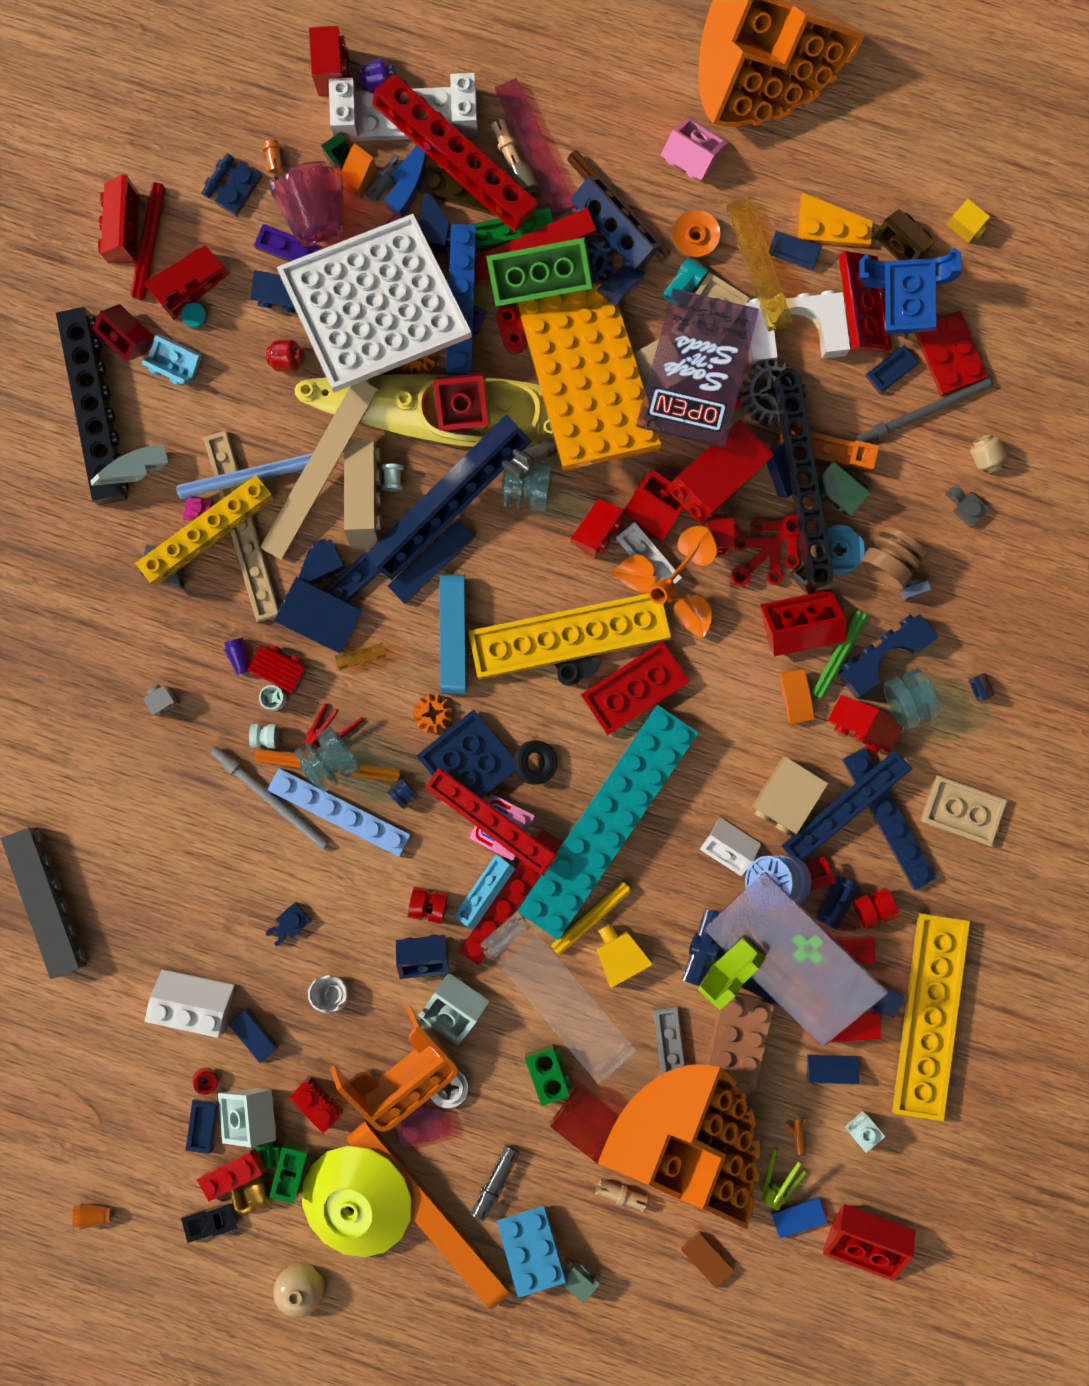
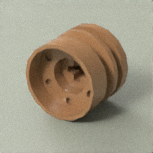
(893, 558)

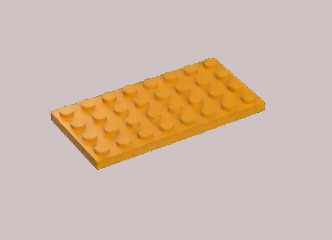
(586, 377)

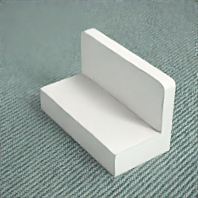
(731, 847)

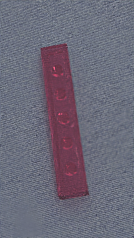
(534, 147)

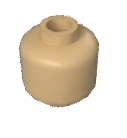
(988, 453)

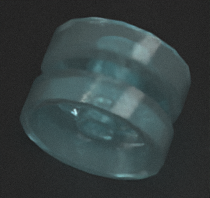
(912, 699)

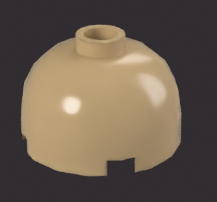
(298, 1290)

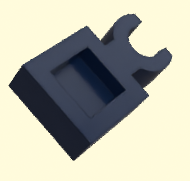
(290, 922)

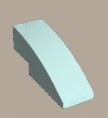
(132, 466)

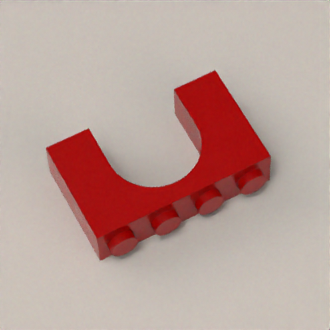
(868, 1024)

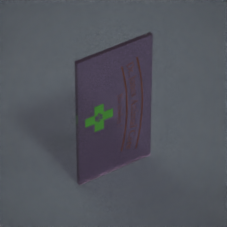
(803, 962)

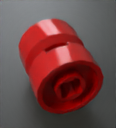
(419, 902)
(876, 908)

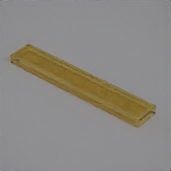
(759, 264)

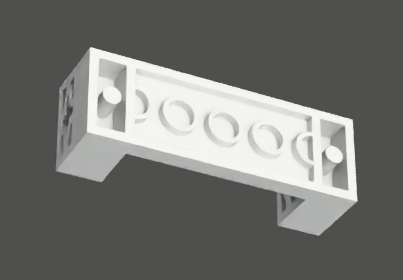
(360, 121)

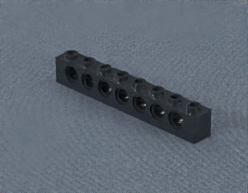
(70, 324)

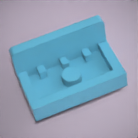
(172, 360)

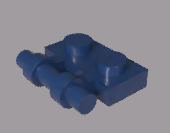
(237, 188)

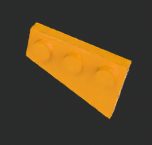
(832, 225)

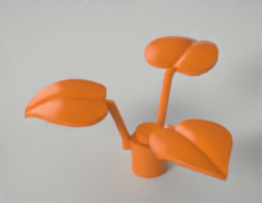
(691, 612)

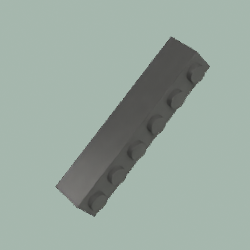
(44, 902)

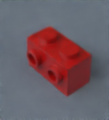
(724, 532)

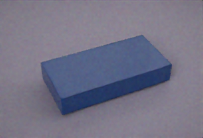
(798, 1217)

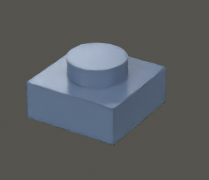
(914, 589)

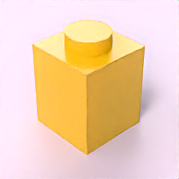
(968, 221)

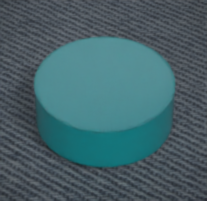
(194, 315)

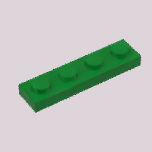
(496, 233)

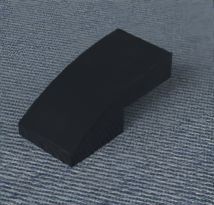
(209, 1222)

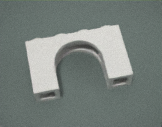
(826, 313)

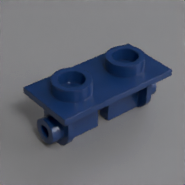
(837, 902)

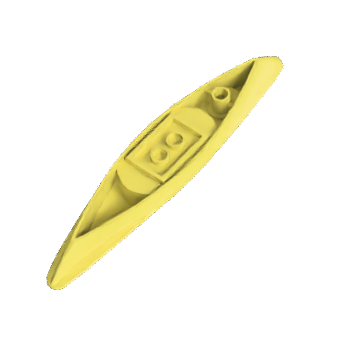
(408, 407)

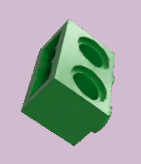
(541, 1076)
(290, 1172)

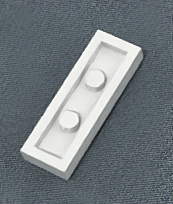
(636, 542)

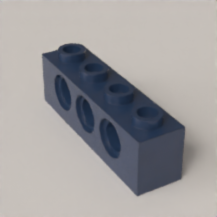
(645, 244)

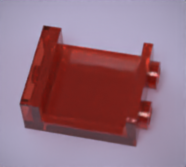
(585, 1122)

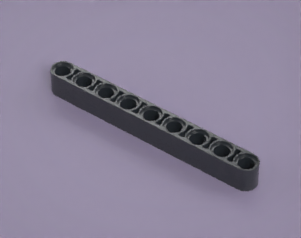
(807, 467)

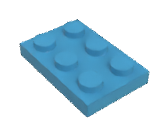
(532, 1251)

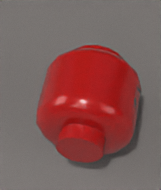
(284, 355)

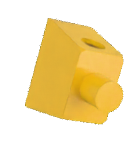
(620, 956)

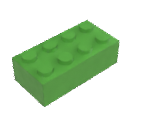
(540, 271)

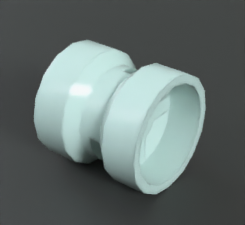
(268, 696)
(263, 736)

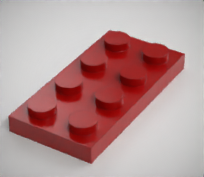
(863, 307)
(634, 688)

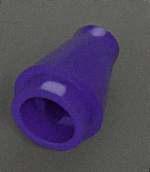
(237, 654)

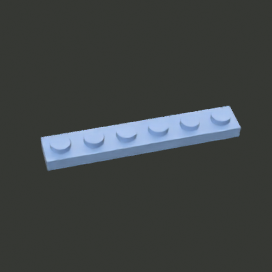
(339, 812)

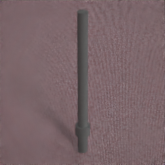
(881, 430)

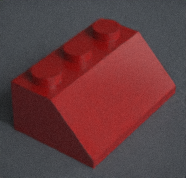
(119, 221)
(803, 622)
(870, 1242)

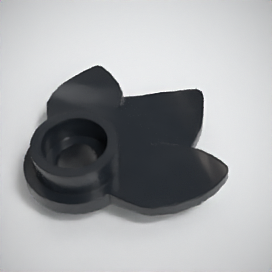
(582, 669)

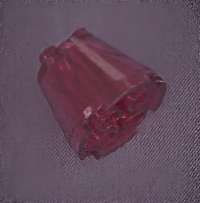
(311, 202)

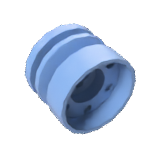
(786, 871)

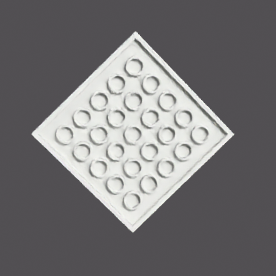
(374, 302)

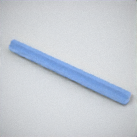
(240, 477)

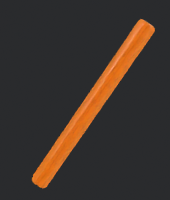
(291, 760)

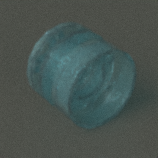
(533, 487)
(327, 759)

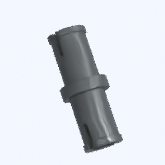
(383, 179)

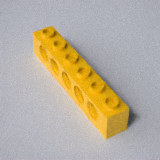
(204, 531)

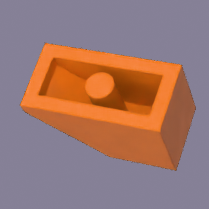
(358, 171)

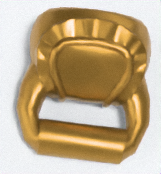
(257, 1195)

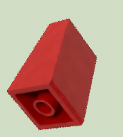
(720, 473)

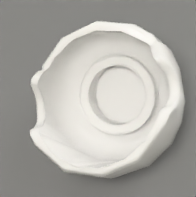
(328, 994)

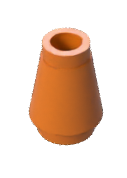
(90, 1216)

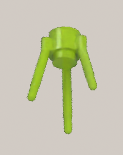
(777, 1195)

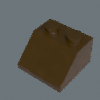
(904, 237)

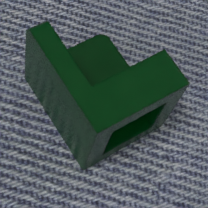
(336, 150)

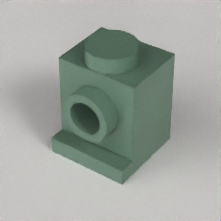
(580, 1281)

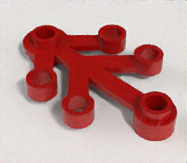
(770, 547)

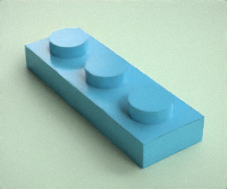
(484, 892)

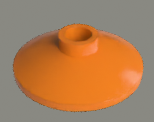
(698, 223)

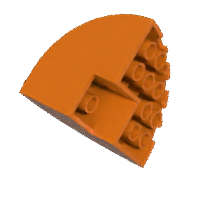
(769, 58)
(690, 1141)

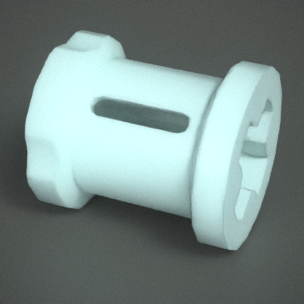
(392, 477)

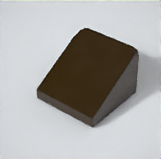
(799, 577)

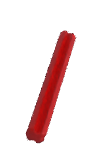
(147, 240)

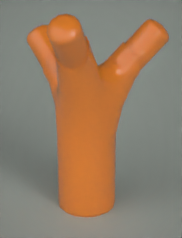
(798, 1134)

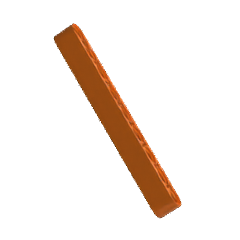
(439, 1224)

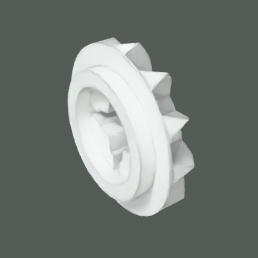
(456, 1096)

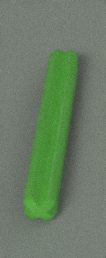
(839, 655)

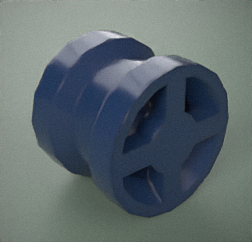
(402, 793)

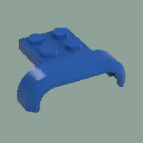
(910, 288)

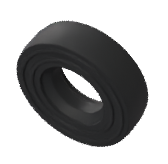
(521, 766)

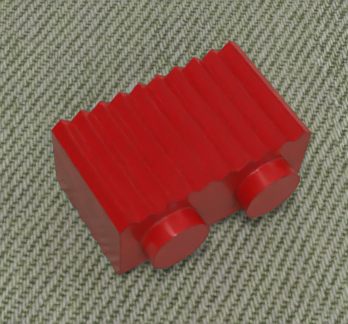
(277, 668)
(316, 1104)

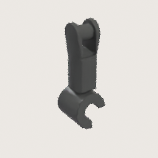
(534, 454)

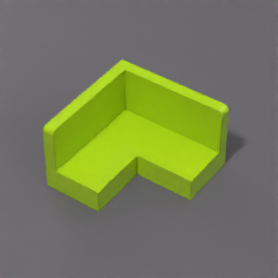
(731, 972)

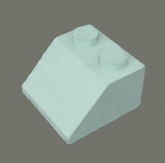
(453, 1009)
(247, 1117)

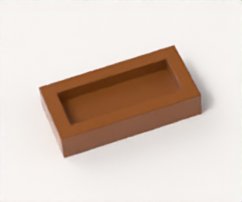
(707, 1259)

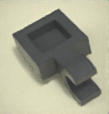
(968, 507)

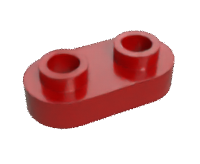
(511, 328)

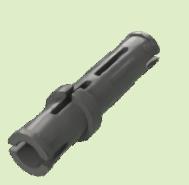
(490, 1191)

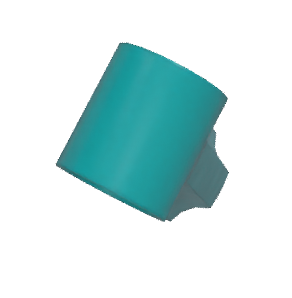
(689, 276)

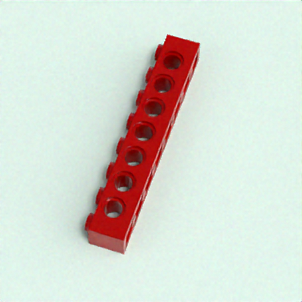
(406, 107)

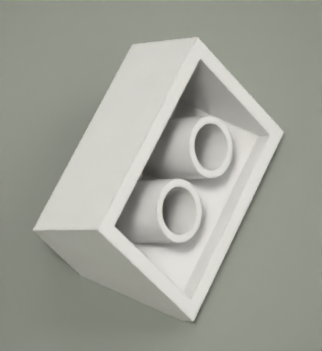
(190, 1003)

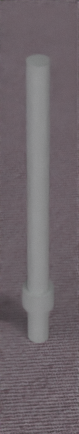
(232, 766)

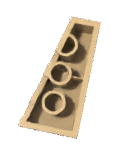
(361, 493)

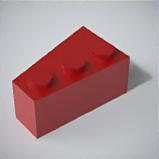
(186, 280)

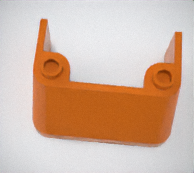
(404, 1085)

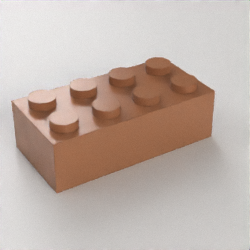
(740, 1040)

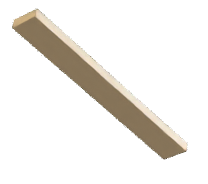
(318, 468)
(245, 535)

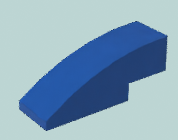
(407, 181)

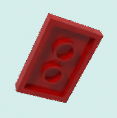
(951, 354)

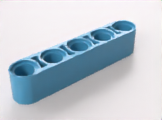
(452, 634)

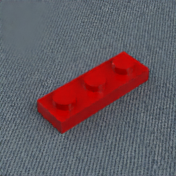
(232, 1175)

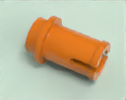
(273, 155)

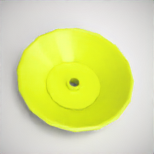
(369, 1186)

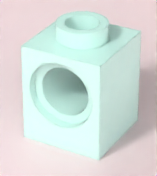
(864, 1131)

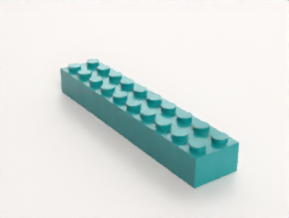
(607, 822)

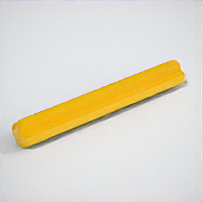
(591, 918)

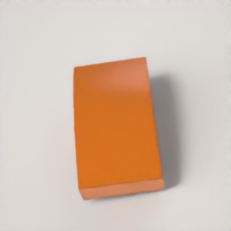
(797, 696)

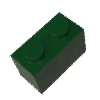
(843, 488)

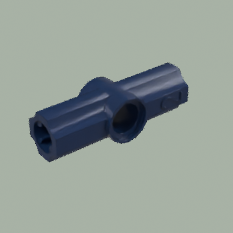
(701, 951)

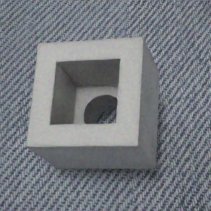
(160, 700)

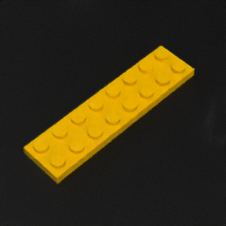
(568, 635)
(930, 1017)

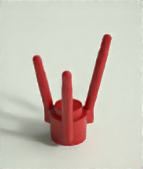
(311, 734)

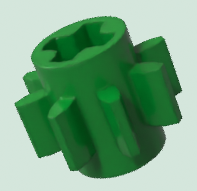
(268, 1153)

